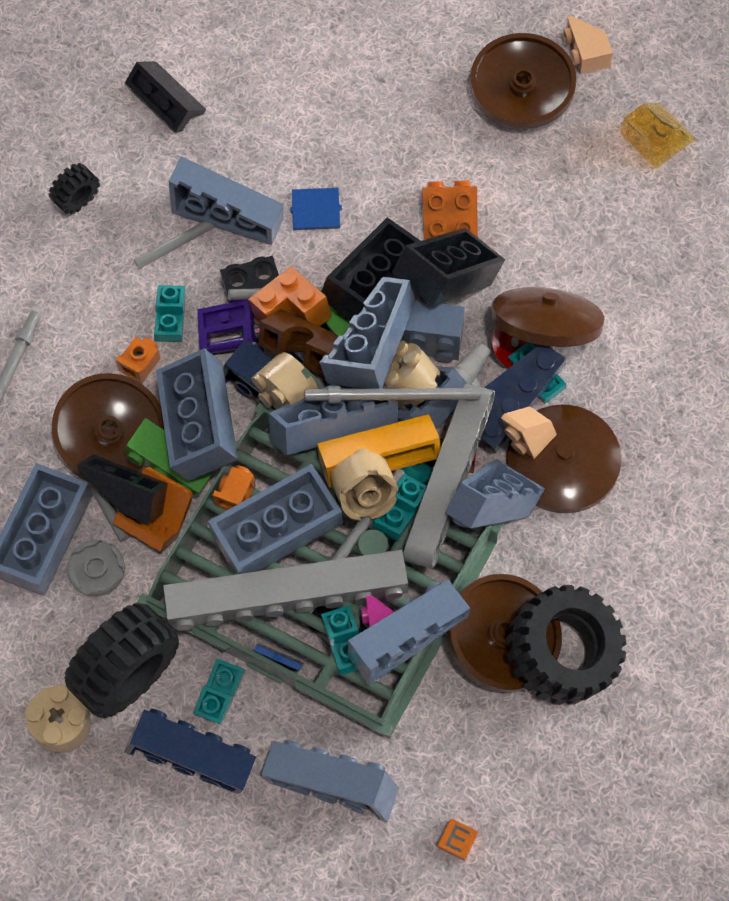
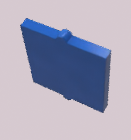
(316, 208)
(279, 656)

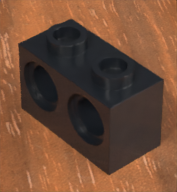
(249, 274)

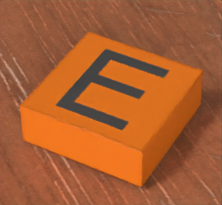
(457, 839)

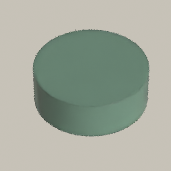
(372, 543)

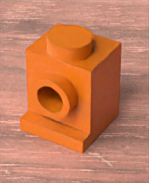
(139, 366)
(234, 488)

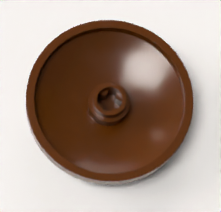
(523, 80)
(547, 316)
(101, 418)
(576, 465)
(480, 639)

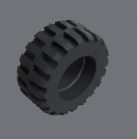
(595, 626)
(121, 660)

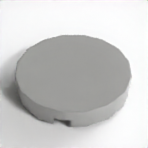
(99, 578)

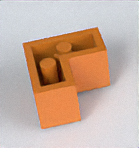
(293, 294)

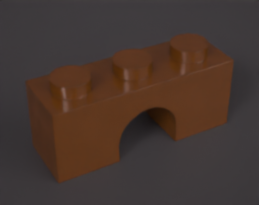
(288, 332)

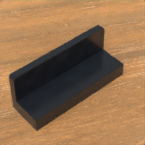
(163, 94)

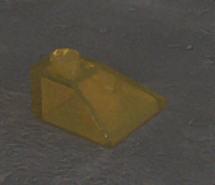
(655, 133)

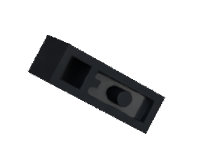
(127, 489)

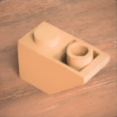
(588, 45)
(528, 431)

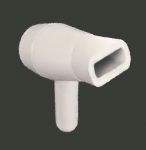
(472, 364)

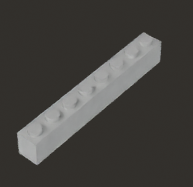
(285, 590)

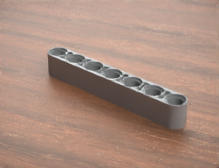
(448, 473)

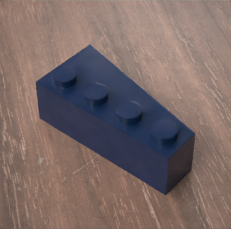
(243, 365)
(520, 388)
(191, 751)

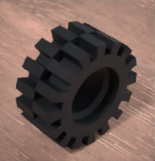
(74, 188)

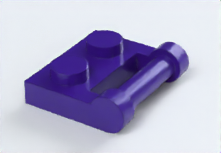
(223, 320)

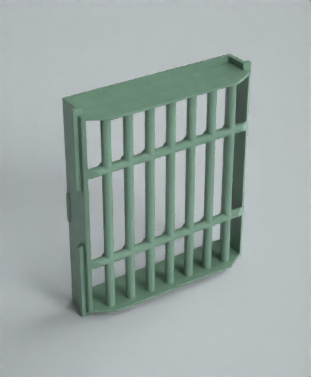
(412, 672)

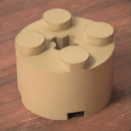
(411, 370)
(282, 381)
(364, 485)
(49, 733)

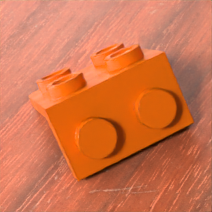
(449, 208)
(167, 526)

